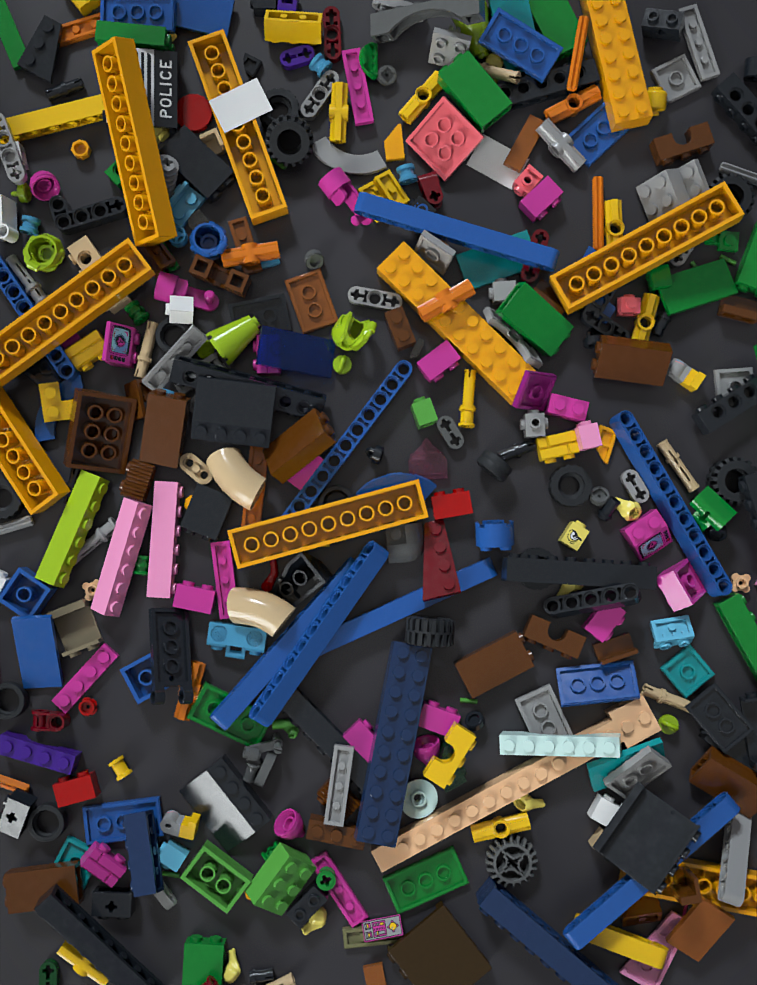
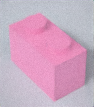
(587, 435)

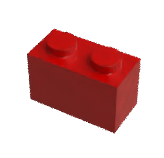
(451, 504)
(76, 789)

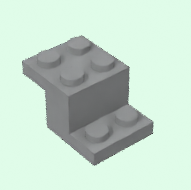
(672, 189)

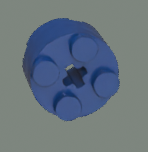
(494, 534)

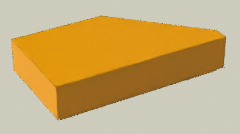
(394, 145)
(608, 439)

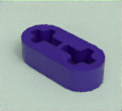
(297, 57)

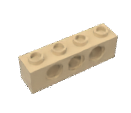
(79, 252)

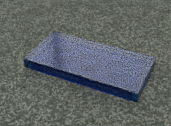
(295, 352)

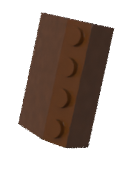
(99, 431)

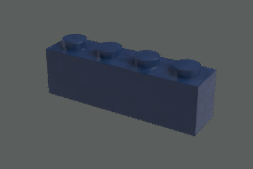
(143, 853)

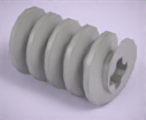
(170, 171)

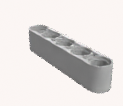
(734, 860)

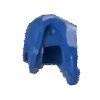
(208, 240)

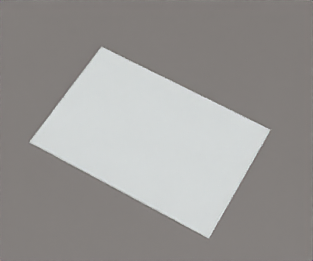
(240, 105)
(489, 160)

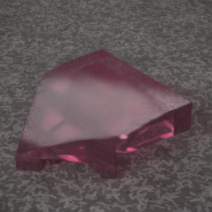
(428, 462)

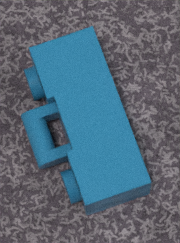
(238, 635)

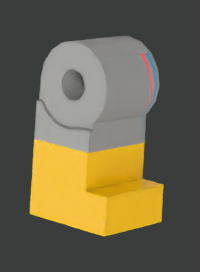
(685, 375)
(180, 825)

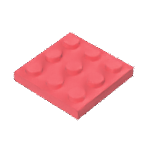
(444, 138)

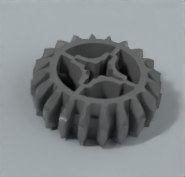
(517, 855)

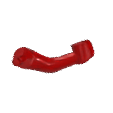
(268, 583)

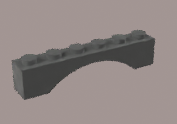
(390, 24)

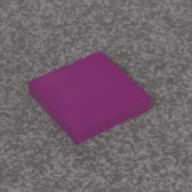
(534, 390)

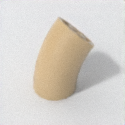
(236, 476)
(258, 609)

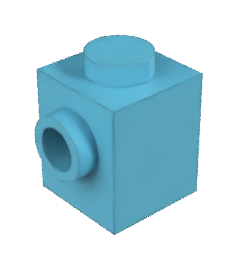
(172, 855)

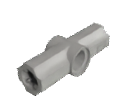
(560, 145)

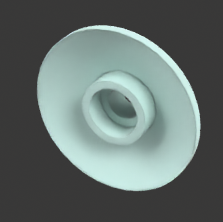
(425, 804)

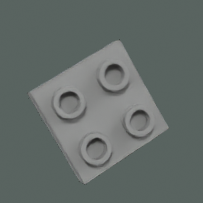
(447, 45)

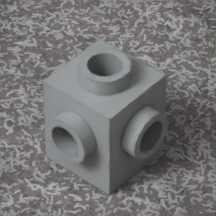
(529, 429)

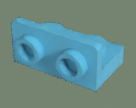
(184, 203)
(672, 632)

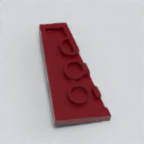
(438, 568)

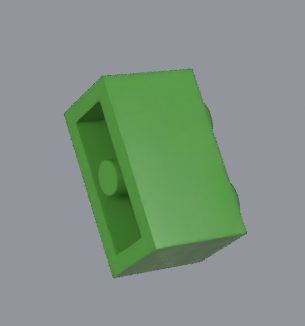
(423, 412)

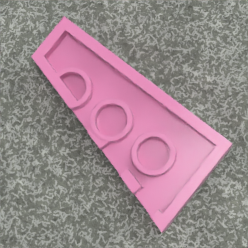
(647, 974)

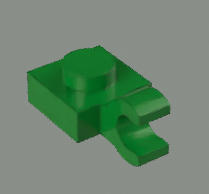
(726, 241)

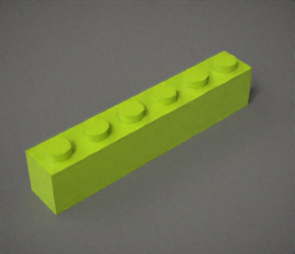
(72, 529)

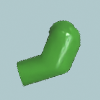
(288, 727)

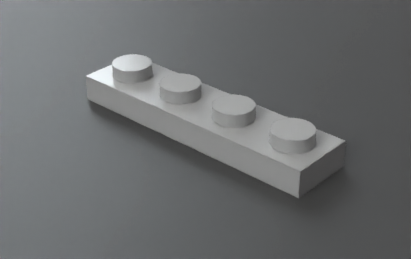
(699, 44)
(185, 346)
(338, 785)

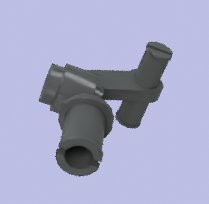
(253, 753)

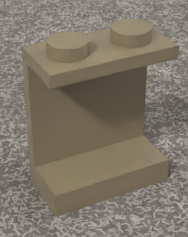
(77, 627)

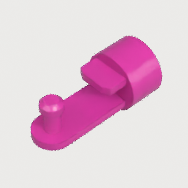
(339, 189)
(171, 284)

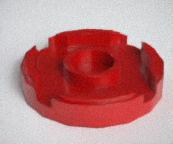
(194, 112)

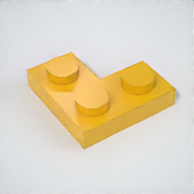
(52, 406)

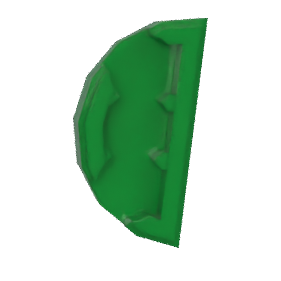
(369, 60)

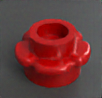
(83, 706)

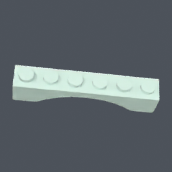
(581, 745)

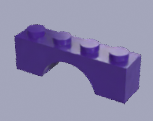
(52, 757)

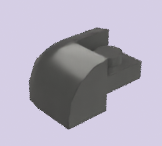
(405, 542)

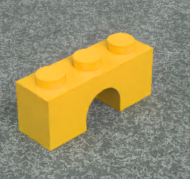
(442, 770)

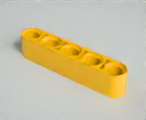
(631, 946)

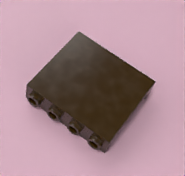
(439, 952)

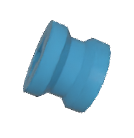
(320, 65)
(406, 174)
(30, 225)
(182, 241)

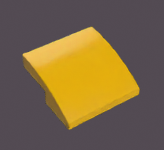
(386, 186)

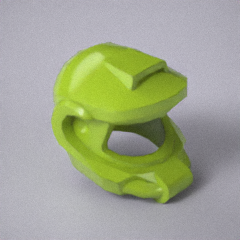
(43, 253)
(351, 333)

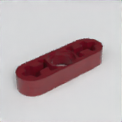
(336, 27)
(535, 271)

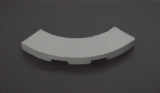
(350, 163)
(528, 354)

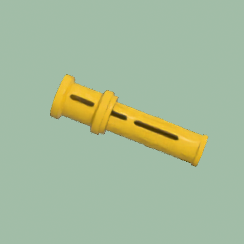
(467, 408)

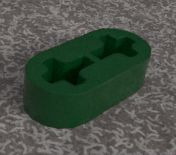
(44, 977)

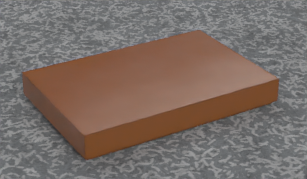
(311, 301)
(700, 929)

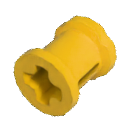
(120, 767)

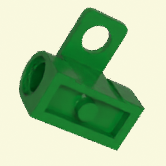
(711, 510)

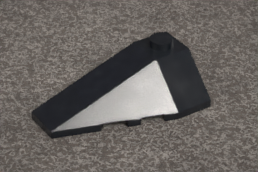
(301, 578)

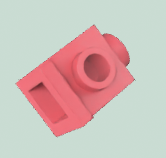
(530, 174)
(628, 306)

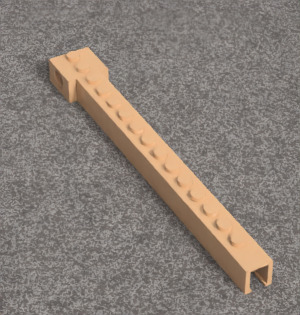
(628, 717)

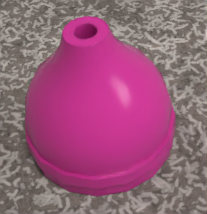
(44, 185)
(426, 747)
(289, 825)

